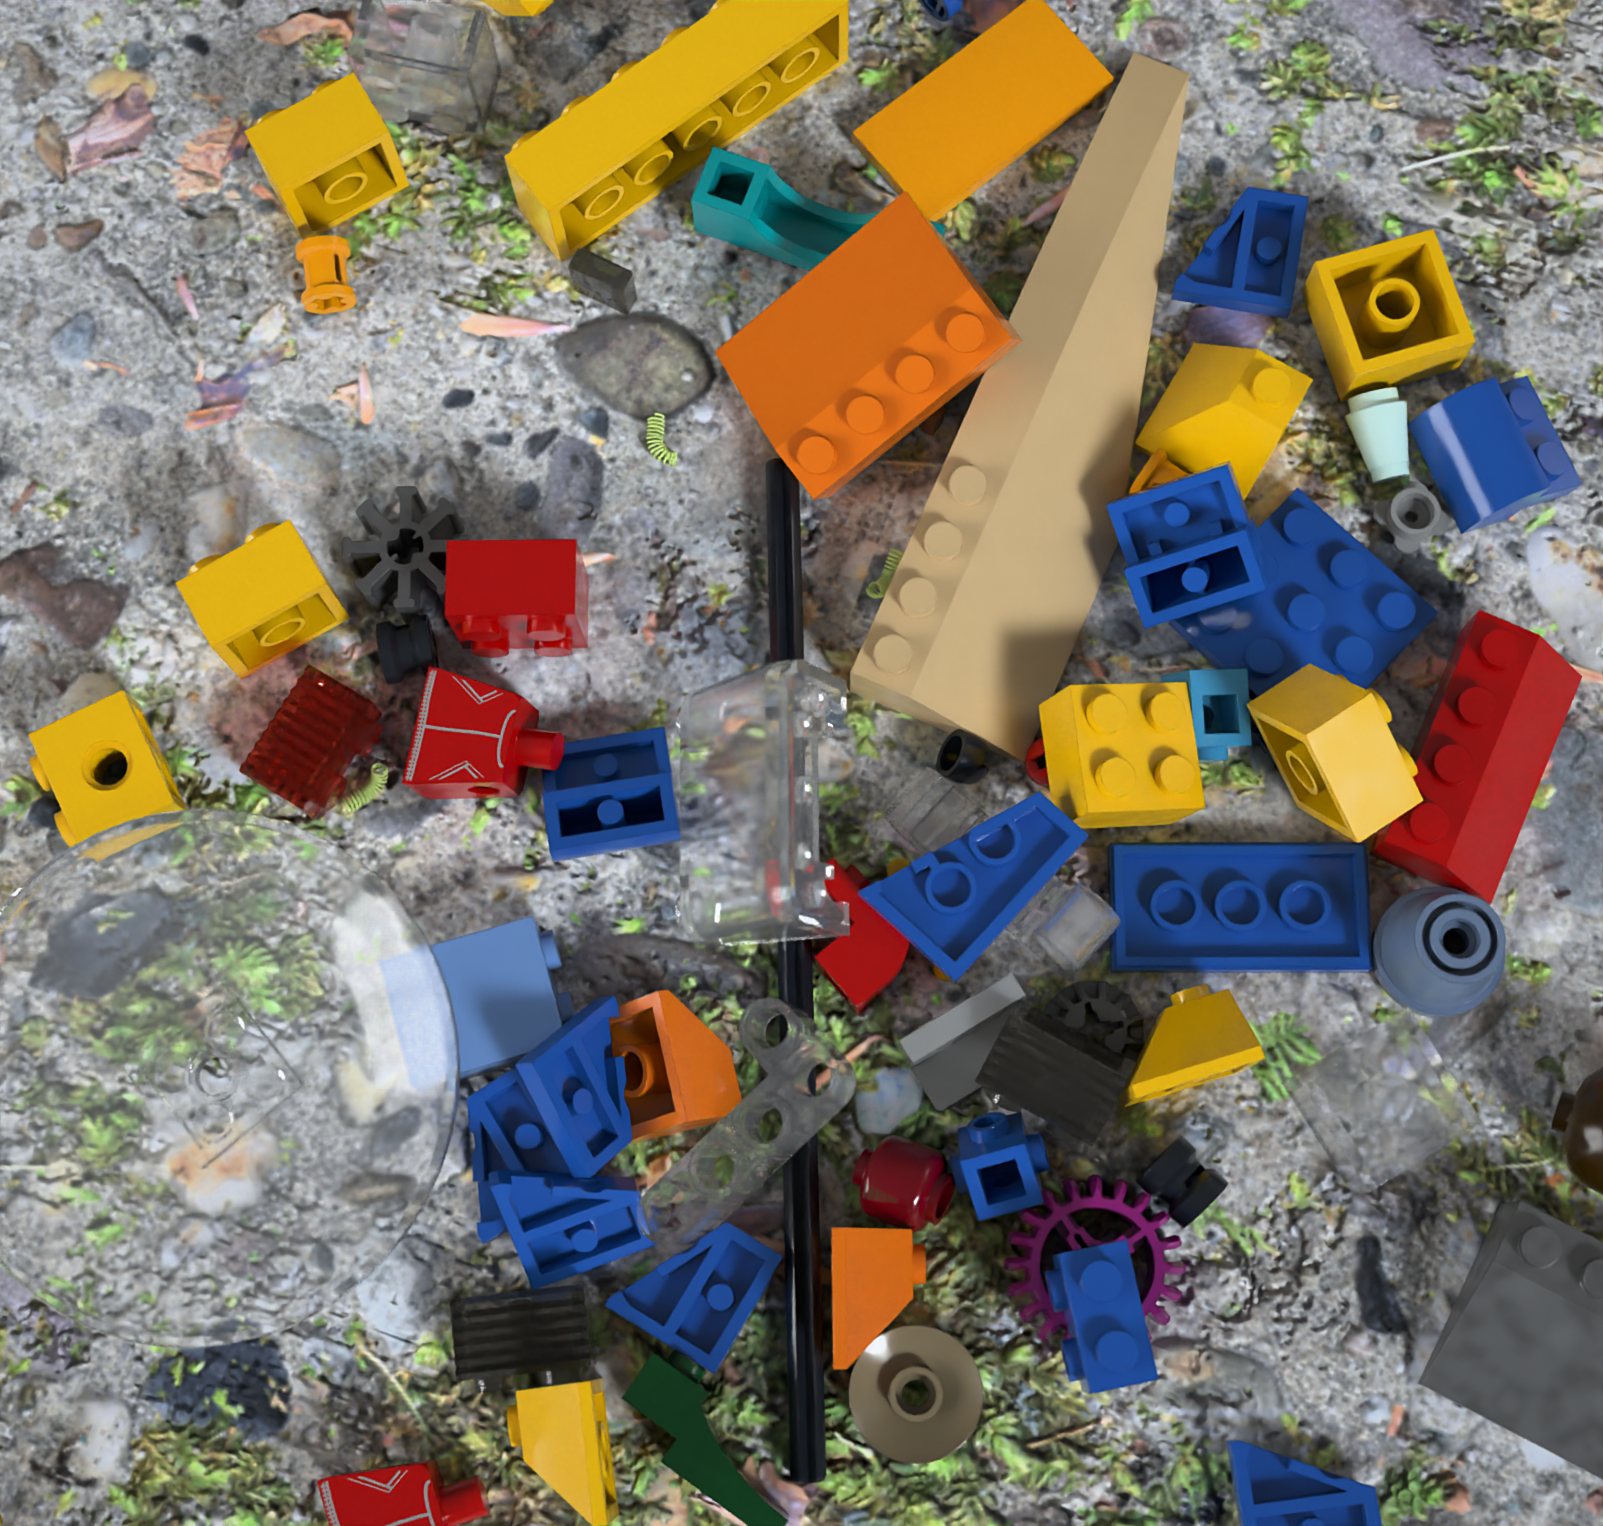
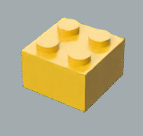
(328, 156)
(1387, 314)
(261, 598)
(1337, 751)
(1122, 754)

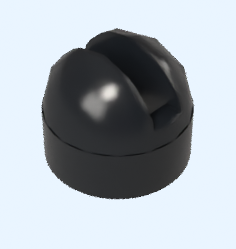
(963, 758)

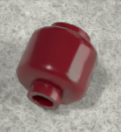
(904, 1183)

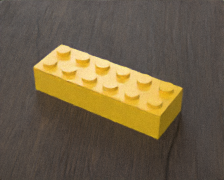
(669, 112)

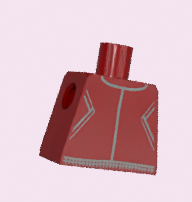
(475, 740)
(402, 1497)

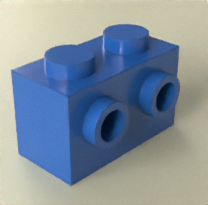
(1103, 1316)

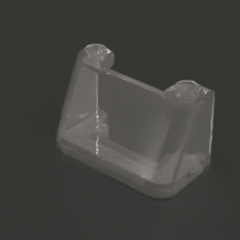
(755, 807)

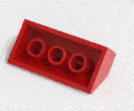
(1480, 756)

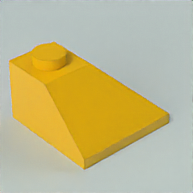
(1224, 409)
(1192, 1045)
(568, 1444)

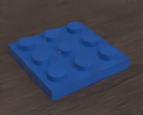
(1322, 606)

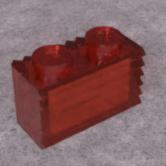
(313, 743)

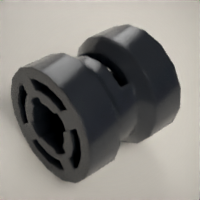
(1181, 1182)

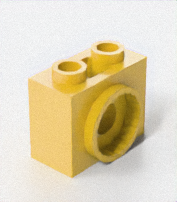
(76, 755)

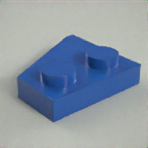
(1250, 257)
(581, 1088)
(507, 1138)
(568, 1222)
(702, 1294)
(1293, 1493)

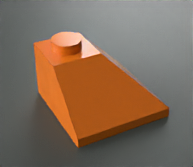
(673, 1067)
(870, 1285)

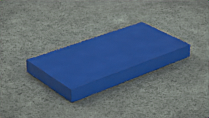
(1240, 907)

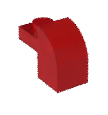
(874, 952)

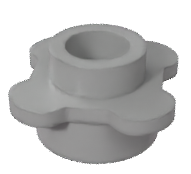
(1423, 504)

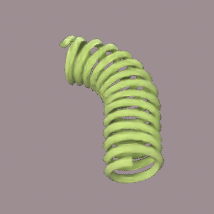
(654, 431)
(886, 576)
(366, 789)

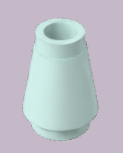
(1381, 433)

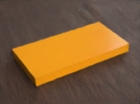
(982, 108)

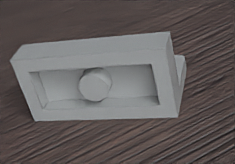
(955, 1045)

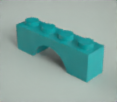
(758, 211)

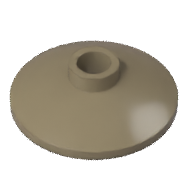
(952, 1403)

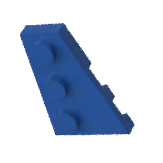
(975, 886)

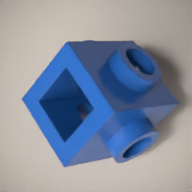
(999, 1164)

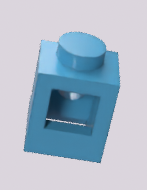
(1217, 710)

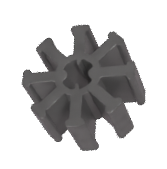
(383, 556)

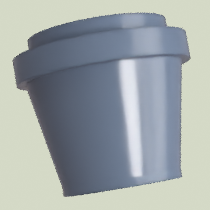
(1417, 966)

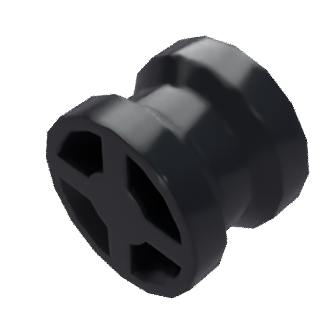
(406, 648)

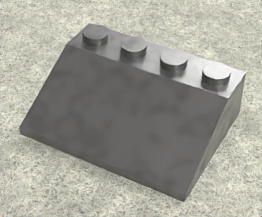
(1530, 1336)

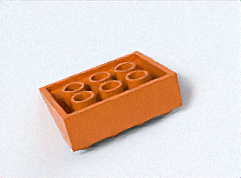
(865, 348)

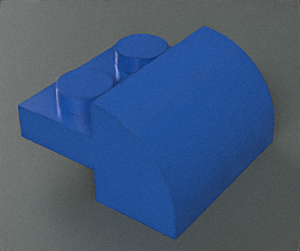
(1493, 452)
(1188, 545)
(611, 796)

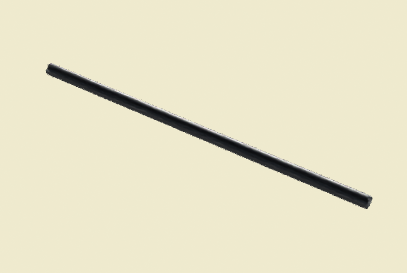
(795, 987)

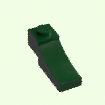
(674, 1399)

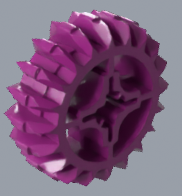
(1058, 1215)

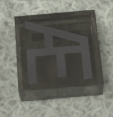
(603, 281)

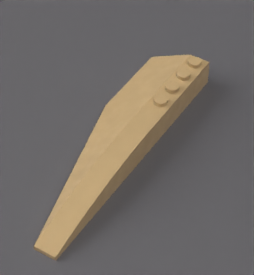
(1020, 508)

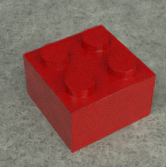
(517, 596)

